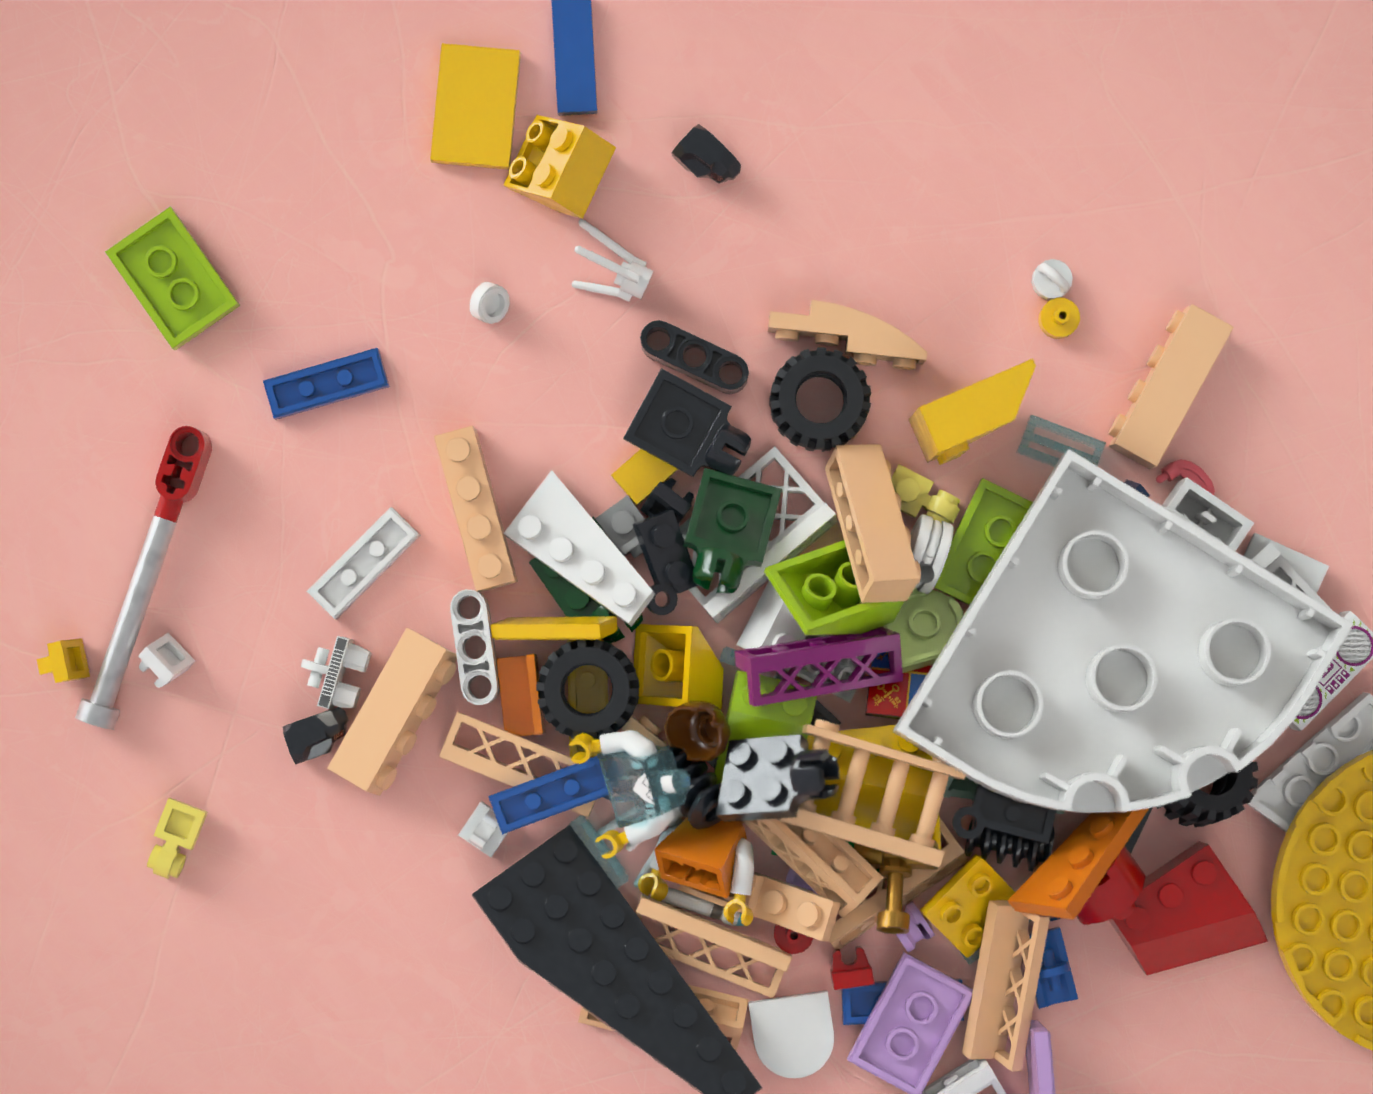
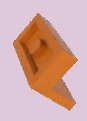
(519, 696)

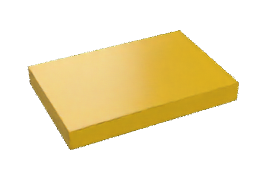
(475, 106)

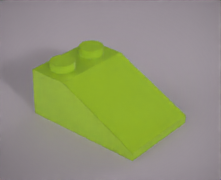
(824, 593)
(764, 720)

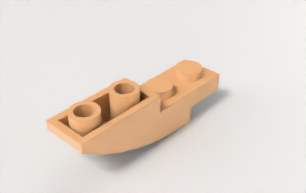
(865, 335)
(784, 905)

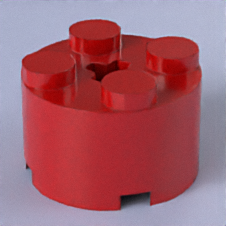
(1115, 892)

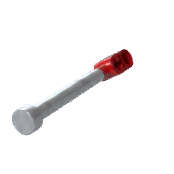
(100, 709)

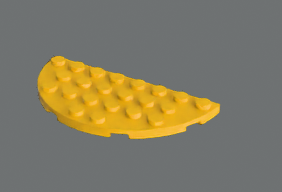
(1327, 900)

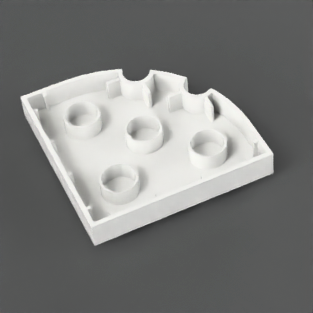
(1118, 656)

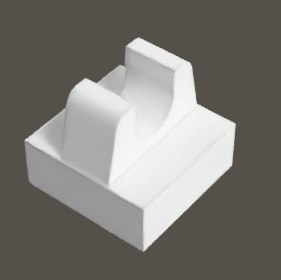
(165, 659)
(483, 830)

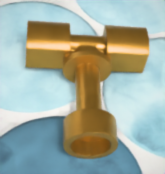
(895, 869)

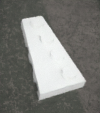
(573, 545)

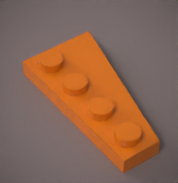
(1076, 866)

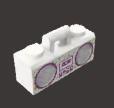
(1347, 663)

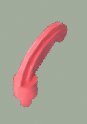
(1186, 469)

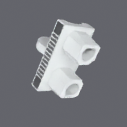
(334, 691)

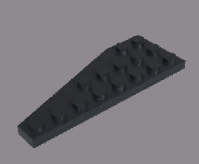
(588, 942)

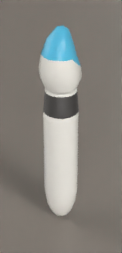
(699, 906)

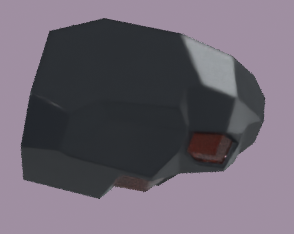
(706, 156)
(315, 734)

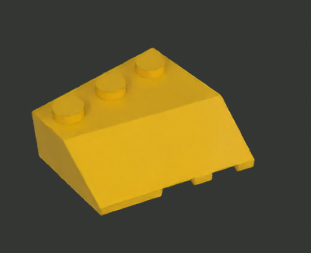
(958, 419)
(876, 781)

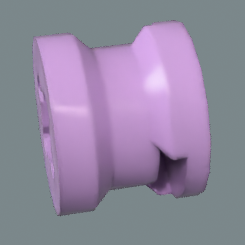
(918, 928)

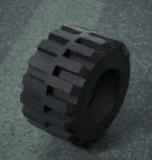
(824, 365)
(552, 688)
(1225, 799)

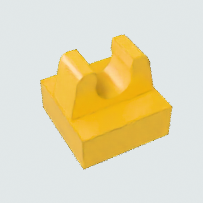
(65, 661)

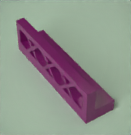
(816, 651)

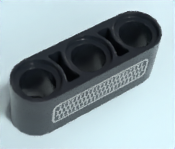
(681, 342)

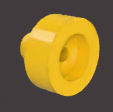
(1052, 324)

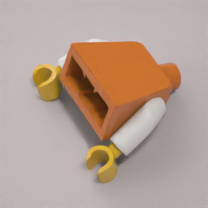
(705, 859)

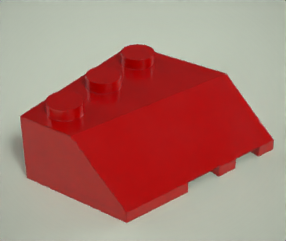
(1188, 914)

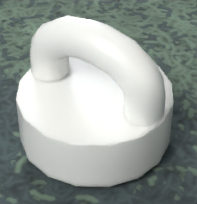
(1052, 279)
(489, 302)

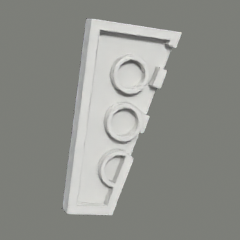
(1334, 745)

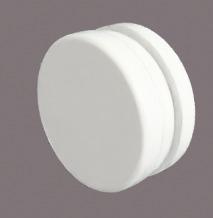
(930, 548)

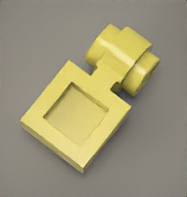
(914, 494)
(178, 826)

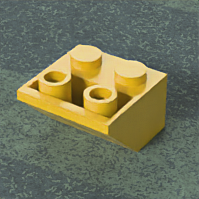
(560, 165)

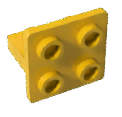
(963, 902)

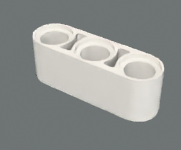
(462, 631)

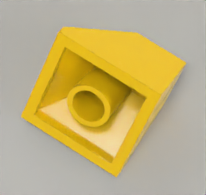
(676, 666)

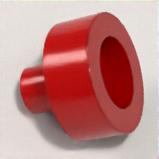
(791, 944)

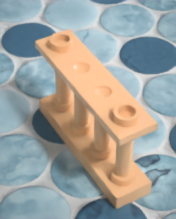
(881, 833)

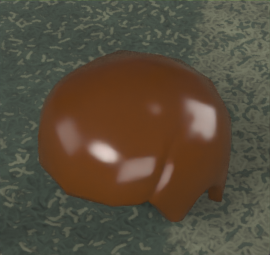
(698, 730)

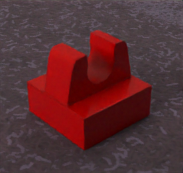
(853, 974)

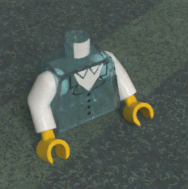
(640, 784)

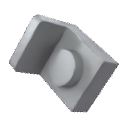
(618, 526)

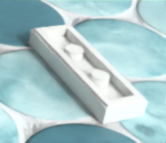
(363, 563)

